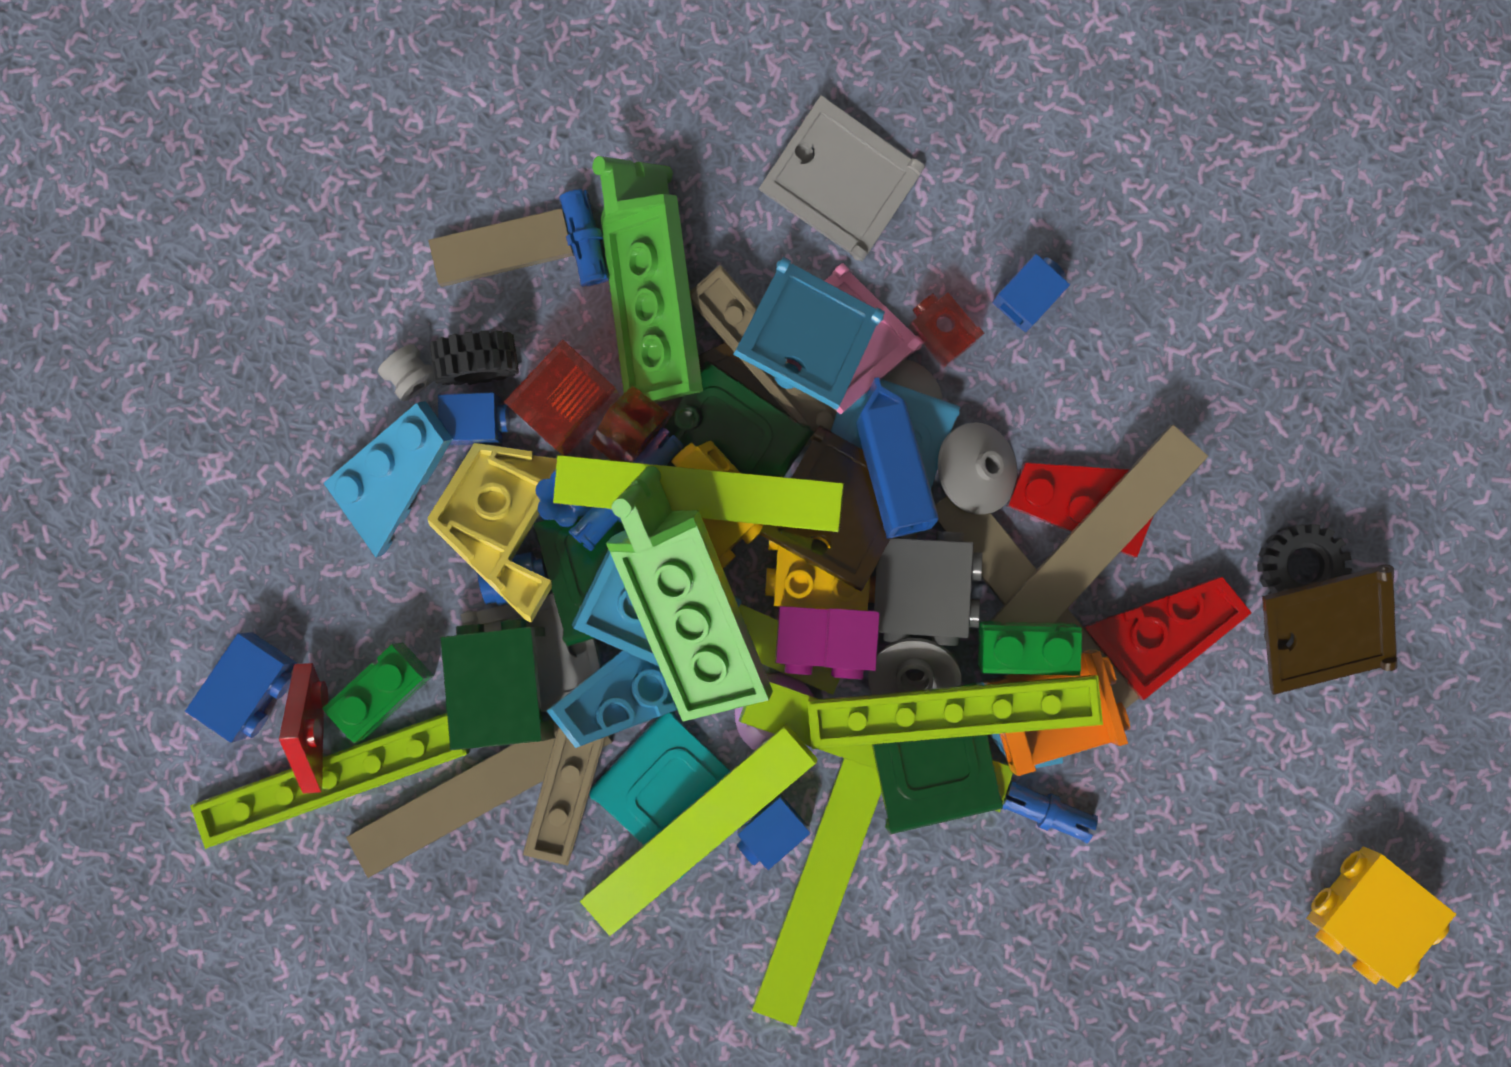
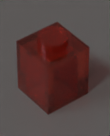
(628, 426)

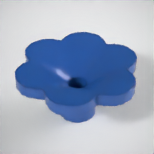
(564, 514)

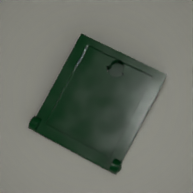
(740, 424)
(570, 570)
(936, 780)

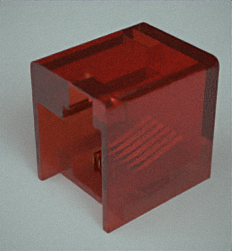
(563, 398)

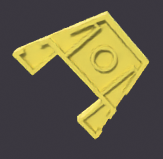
(490, 514)

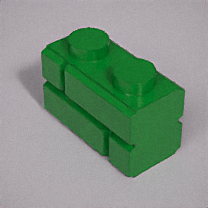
(1030, 648)
(377, 692)

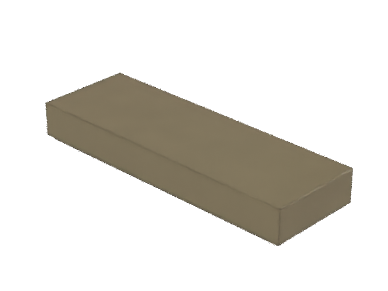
(500, 247)
(562, 799)

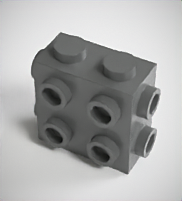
(928, 588)

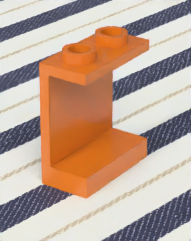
(1039, 746)

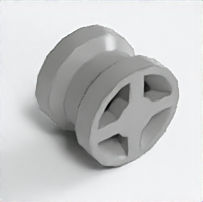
(406, 372)

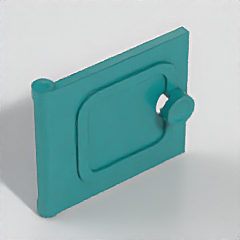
(657, 778)

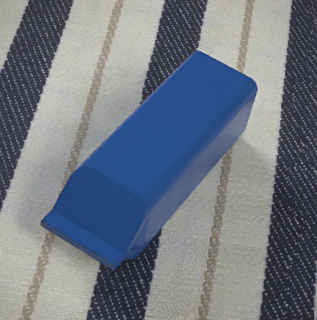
(895, 464)

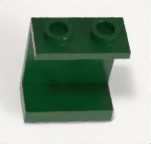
(493, 686)

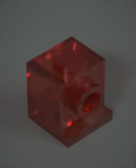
(944, 345)

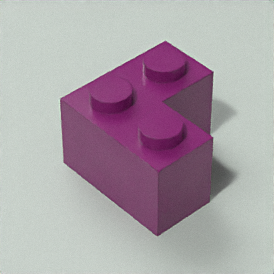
(827, 639)

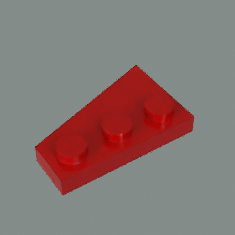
(1066, 495)
(1167, 633)

